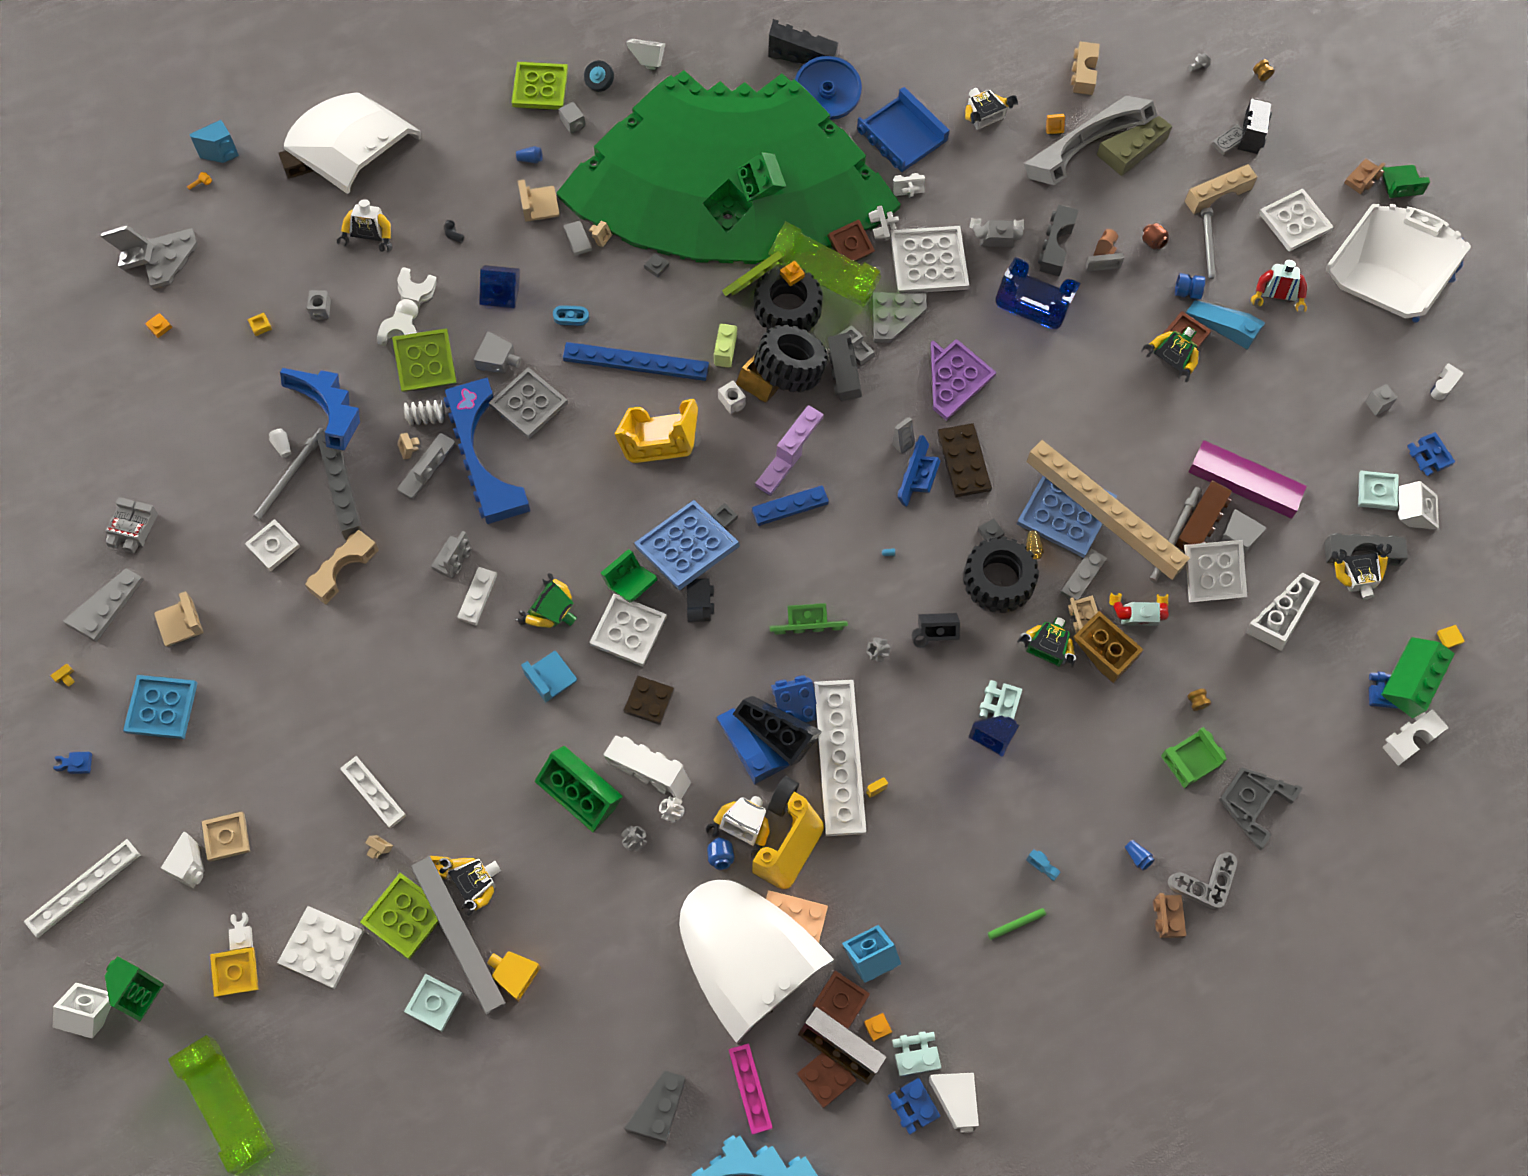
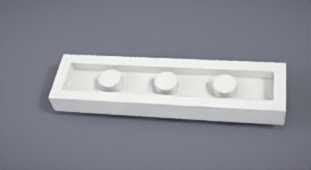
(373, 792)

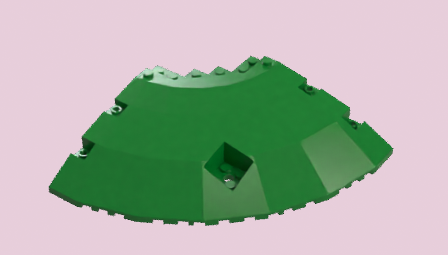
(677, 176)

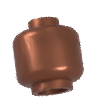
(1155, 236)

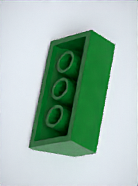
(1417, 675)
(578, 788)
(130, 988)

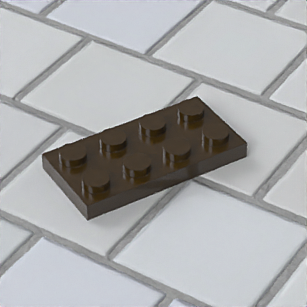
(964, 460)

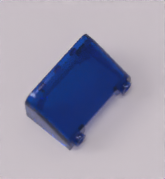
(1034, 297)

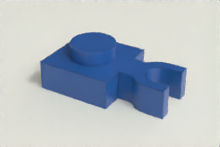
(76, 763)

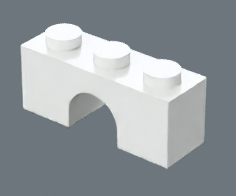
(1402, 746)

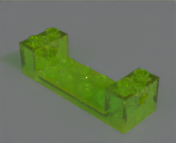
(829, 267)
(222, 1104)

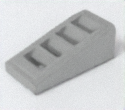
(903, 436)

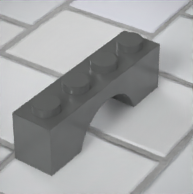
(1054, 255)
(1356, 542)

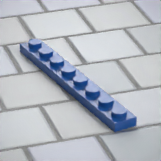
(635, 361)

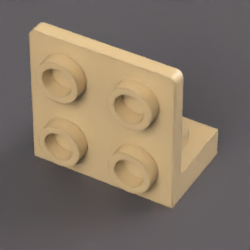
(538, 202)
(179, 621)

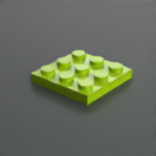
(539, 85)
(753, 274)
(424, 360)
(401, 916)

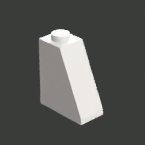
(957, 1098)

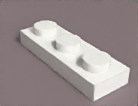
(477, 596)

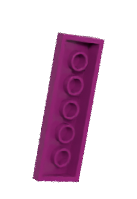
(1248, 479)

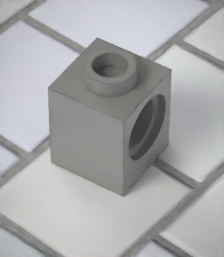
(317, 298)

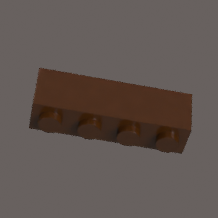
(1205, 515)

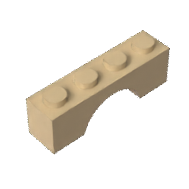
(1205, 194)
(356, 549)

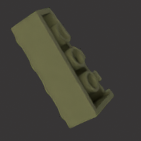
(1133, 145)

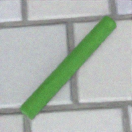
(1016, 923)

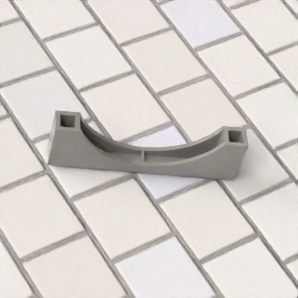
(1051, 163)

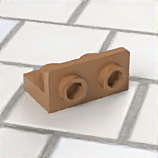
(1364, 175)
(1170, 916)

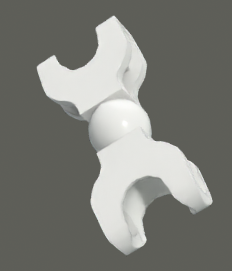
(407, 309)

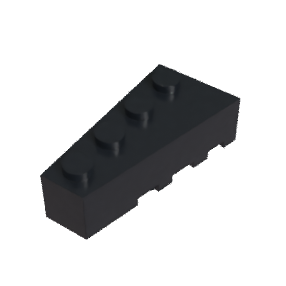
(798, 46)
(778, 729)

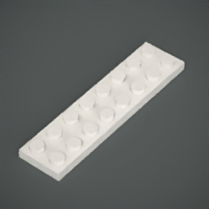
(839, 758)

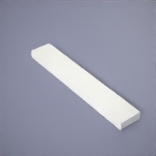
(82, 888)

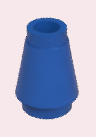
(530, 155)
(1139, 855)

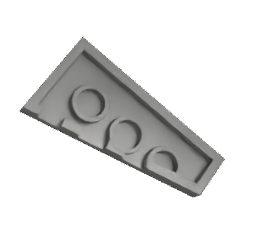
(102, 608)

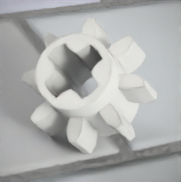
(671, 809)

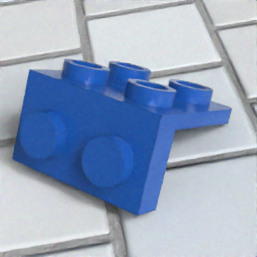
(796, 698)

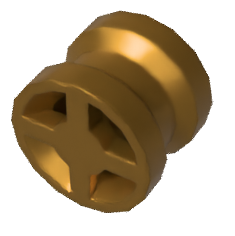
(1263, 70)
(1199, 699)

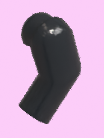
(451, 233)

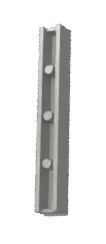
(458, 935)

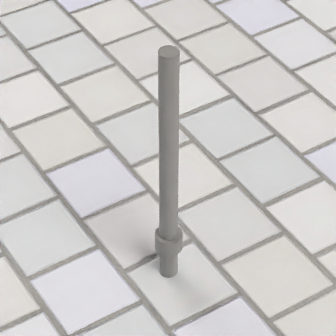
(310, 445)
(1189, 505)

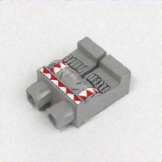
(130, 524)

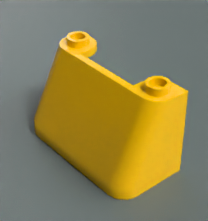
(657, 437)
(784, 866)

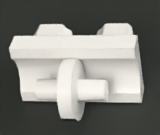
(908, 185)
(878, 215)

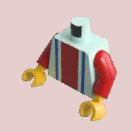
(1282, 283)
(1140, 612)

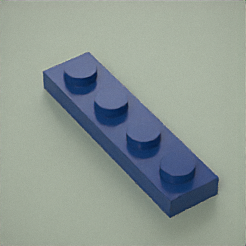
(790, 505)

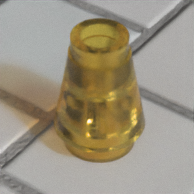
(1034, 544)

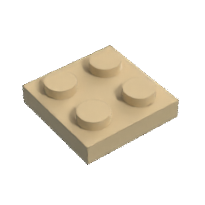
(225, 836)

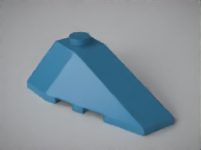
(1230, 323)

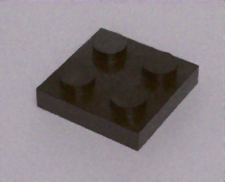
(649, 700)

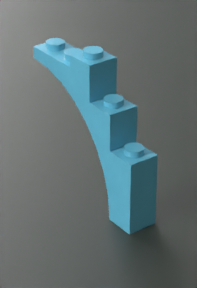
(740, 1161)

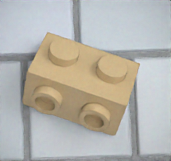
(1083, 610)

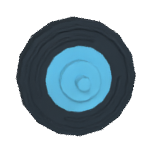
(598, 76)

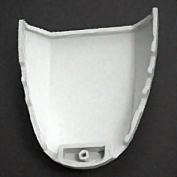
(745, 952)

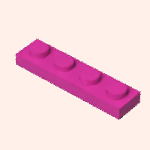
(750, 1089)

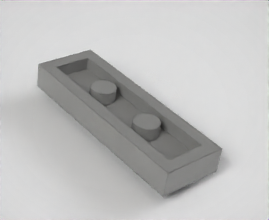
(1083, 575)

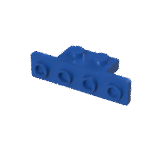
(920, 472)

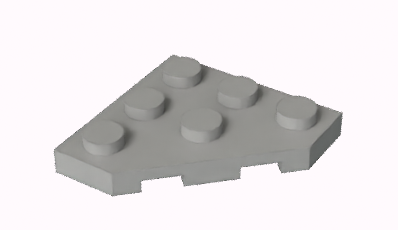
(169, 256)
(895, 313)

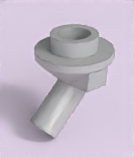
(1202, 60)

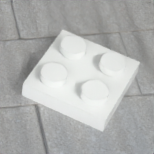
(272, 545)

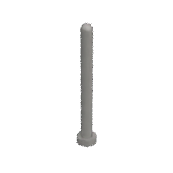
(1207, 213)

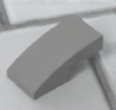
(577, 238)
(862, 350)

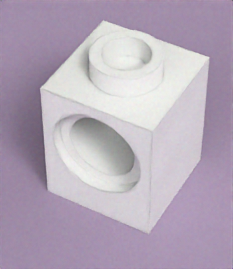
(728, 391)

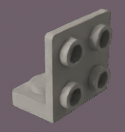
(134, 248)
(452, 555)

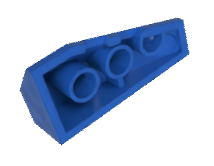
(754, 753)

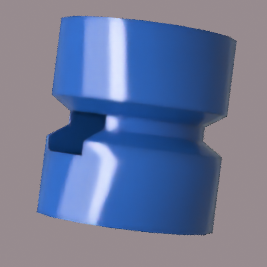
(1190, 286)

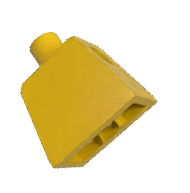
(513, 973)

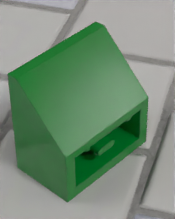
(761, 177)

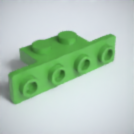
(807, 617)

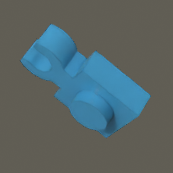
(1040, 862)

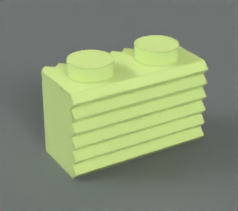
(725, 345)

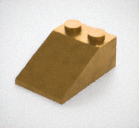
(753, 382)
(1107, 646)

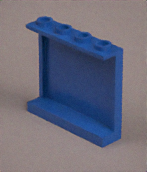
(904, 130)

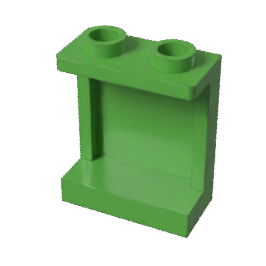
(1194, 757)

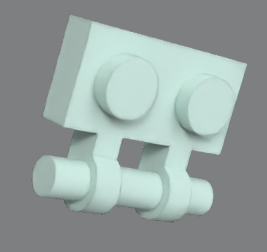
(1007, 701)
(919, 1060)

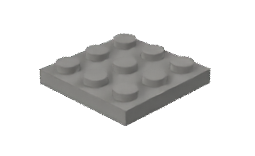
(528, 403)

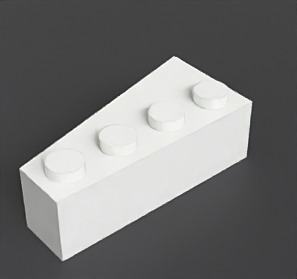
(1283, 614)
(648, 766)

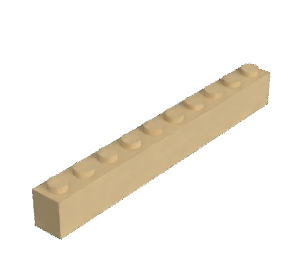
(1107, 509)

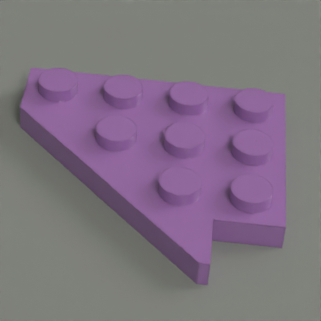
(956, 377)

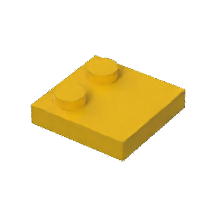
(234, 972)

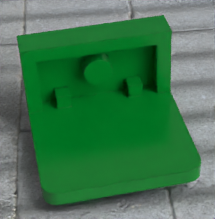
(1404, 181)
(628, 577)

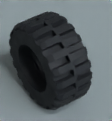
(775, 285)
(791, 358)
(1003, 552)

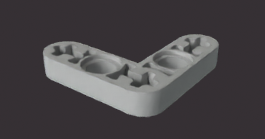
(1210, 889)

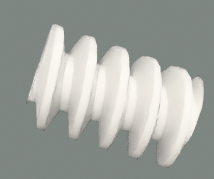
(424, 413)

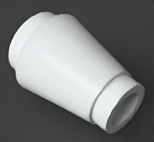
(280, 442)

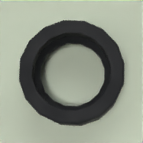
(781, 796)

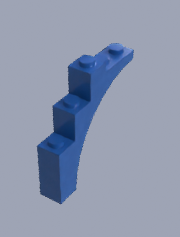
(335, 402)

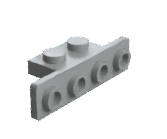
(426, 466)

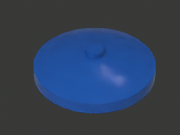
(832, 84)

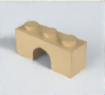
(1084, 78)

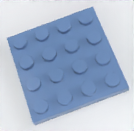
(1060, 518)
(686, 544)

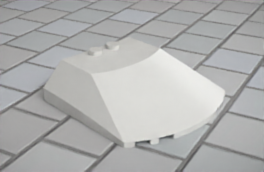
(345, 136)
(1398, 259)

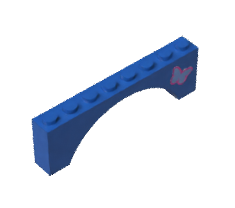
(496, 497)

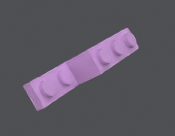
(789, 450)

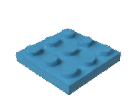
(160, 707)

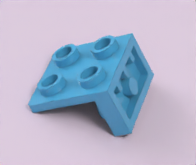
(549, 675)

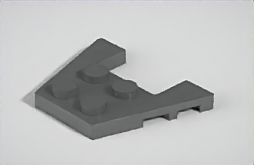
(1248, 796)

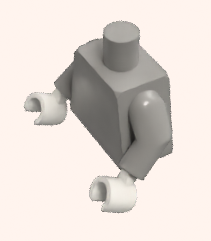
(998, 232)

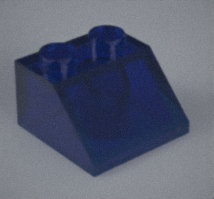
(499, 286)
(994, 733)

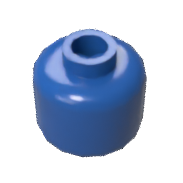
(720, 853)

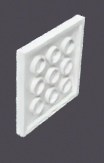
(929, 259)

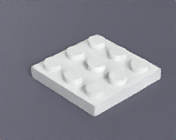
(1296, 220)
(1215, 571)
(628, 630)
(320, 947)

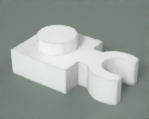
(240, 936)

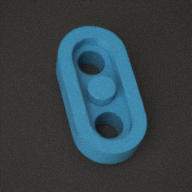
(571, 315)

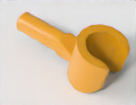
(202, 178)

